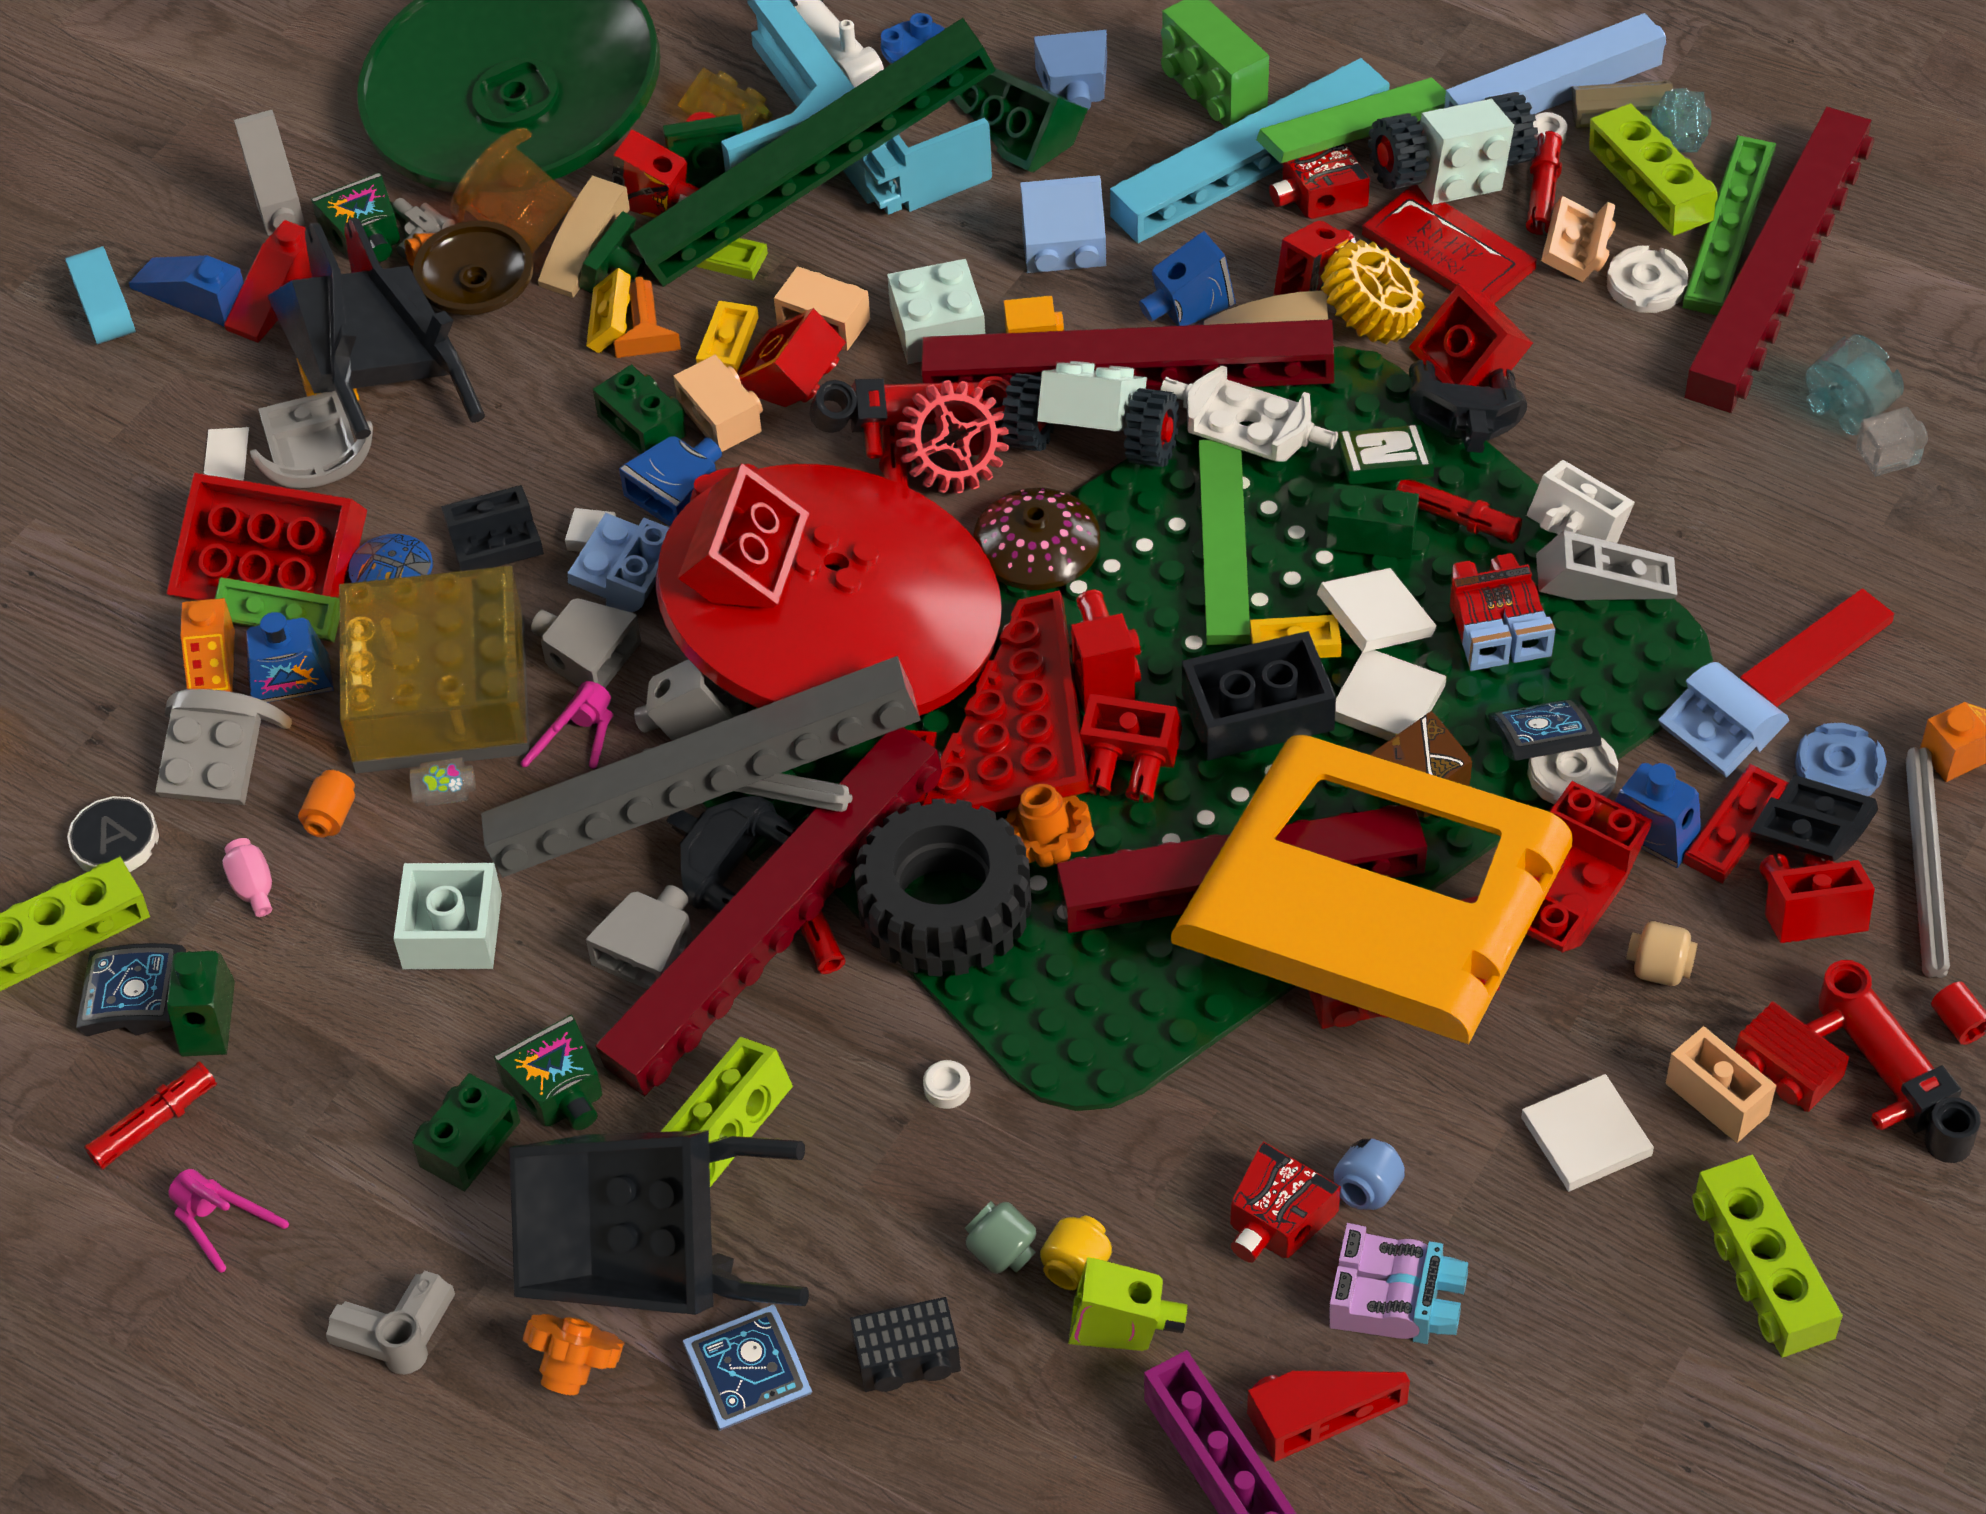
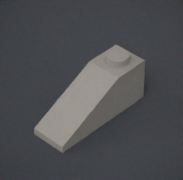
(269, 170)
(1603, 570)

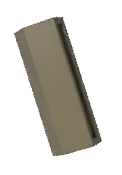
(1598, 99)

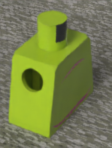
(1121, 1308)

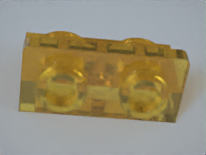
(722, 97)

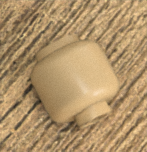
(1662, 953)

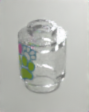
(442, 782)

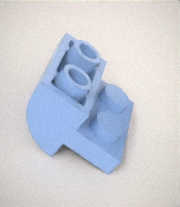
(620, 561)
(1722, 718)

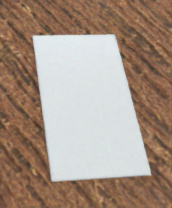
(226, 452)

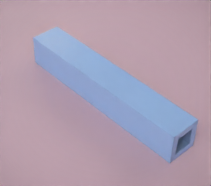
(1589, 60)

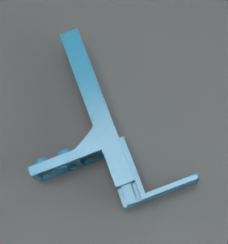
(814, 80)

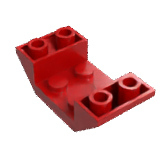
(1595, 869)

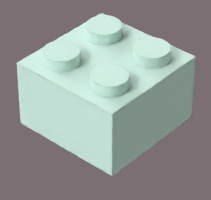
(934, 303)
(448, 916)

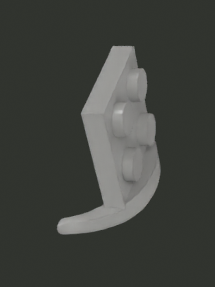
(309, 442)
(212, 744)

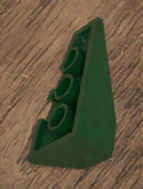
(1024, 119)

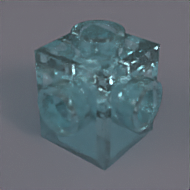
(1682, 119)

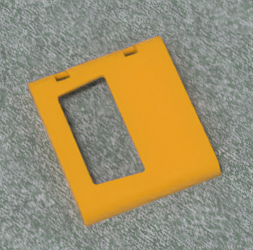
(1362, 931)

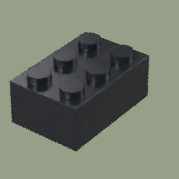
(1258, 695)

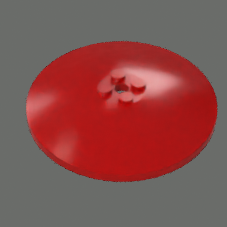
(906, 590)

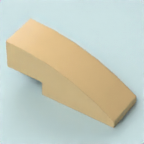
(580, 232)
(1285, 307)

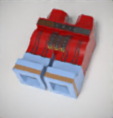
(1499, 611)

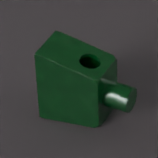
(205, 986)

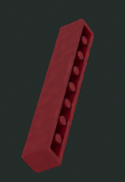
(1165, 877)

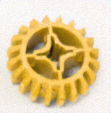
(1372, 291)

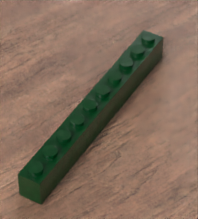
(813, 152)

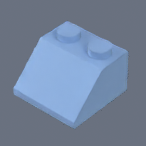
(1063, 224)

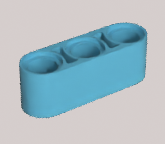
(100, 295)

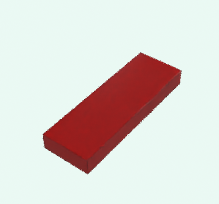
(1728, 830)

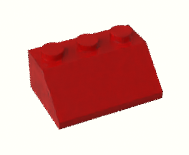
(744, 542)

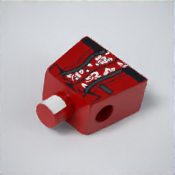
(1323, 183)
(1280, 1205)

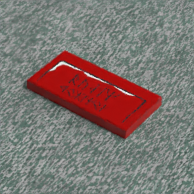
(1448, 245)

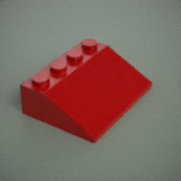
(263, 538)

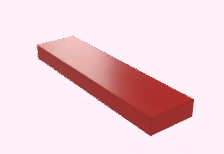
(1818, 647)

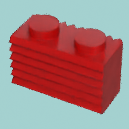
(1791, 1056)

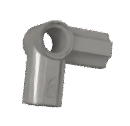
(381, 1333)

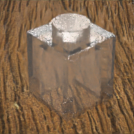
(1892, 441)

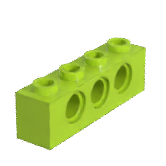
(1652, 169)
(73, 920)
(735, 1096)
(1744, 1190)

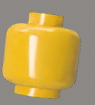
(1069, 1247)

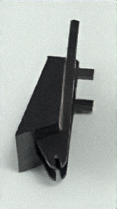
(365, 326)
(630, 1221)

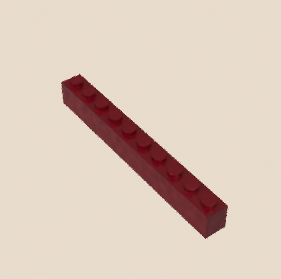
(1779, 261)
(1252, 353)
(765, 915)

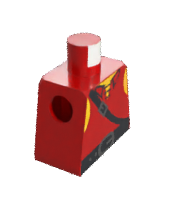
(651, 174)
(1305, 255)

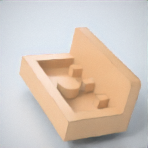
(1578, 238)

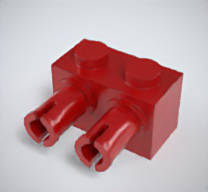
(1103, 651)
(1129, 732)
(1816, 898)

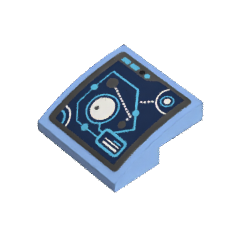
(747, 1367)

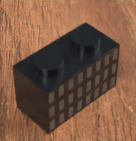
(905, 1345)

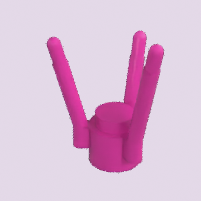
(585, 708)
(200, 1197)

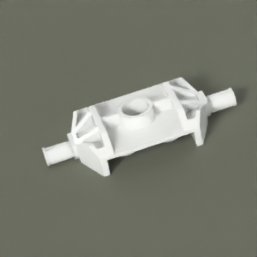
(1220, 405)

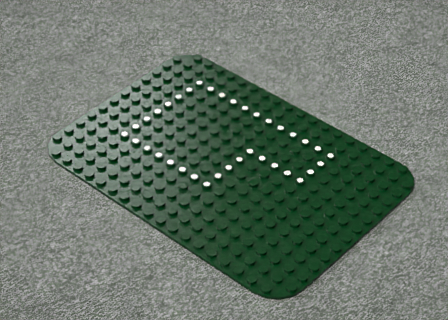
(1119, 1005)

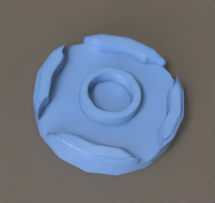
(1841, 758)

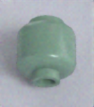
(1001, 1237)

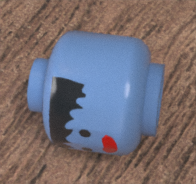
(1369, 1174)

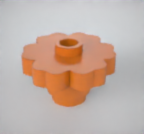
(1051, 825)
(570, 1350)

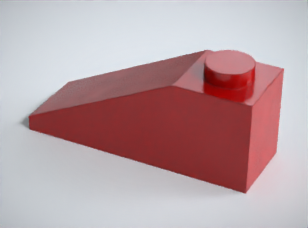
(279, 261)
(1316, 1405)

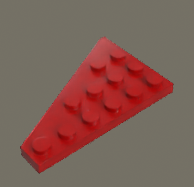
(1022, 719)

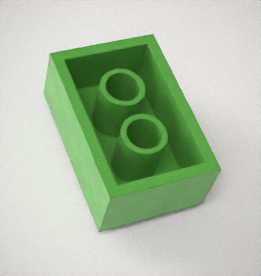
(1214, 60)

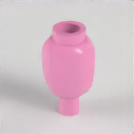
(248, 874)

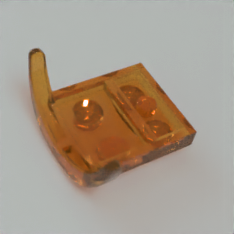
(511, 191)

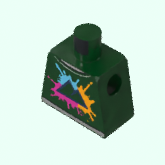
(363, 200)
(553, 1075)

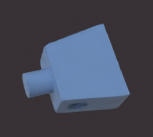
(1073, 65)

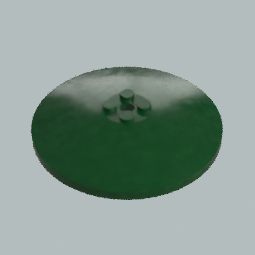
(446, 69)

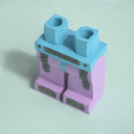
(1393, 1287)

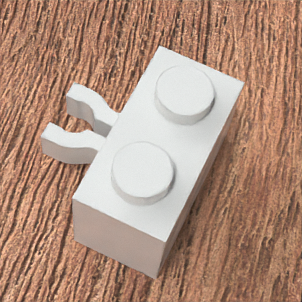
(1579, 504)

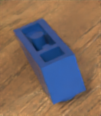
(192, 284)

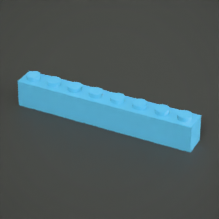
(1228, 157)

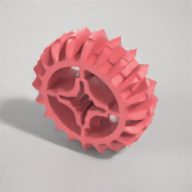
(943, 419)

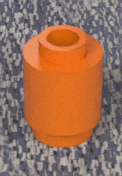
(327, 804)

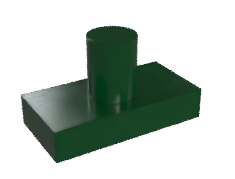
(612, 254)

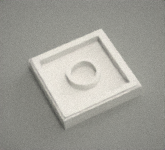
(1376, 609)
(1386, 694)
(1587, 1132)

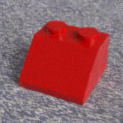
(1470, 339)
(792, 359)

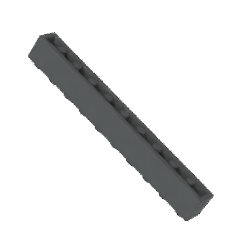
(699, 766)

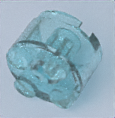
(1853, 382)

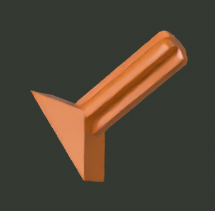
(645, 335)

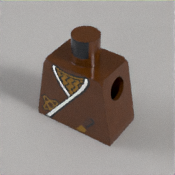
(1429, 749)

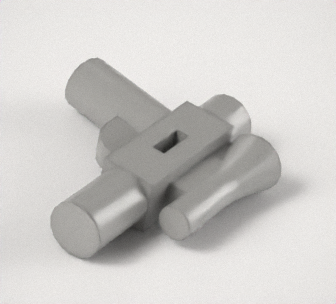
(419, 220)

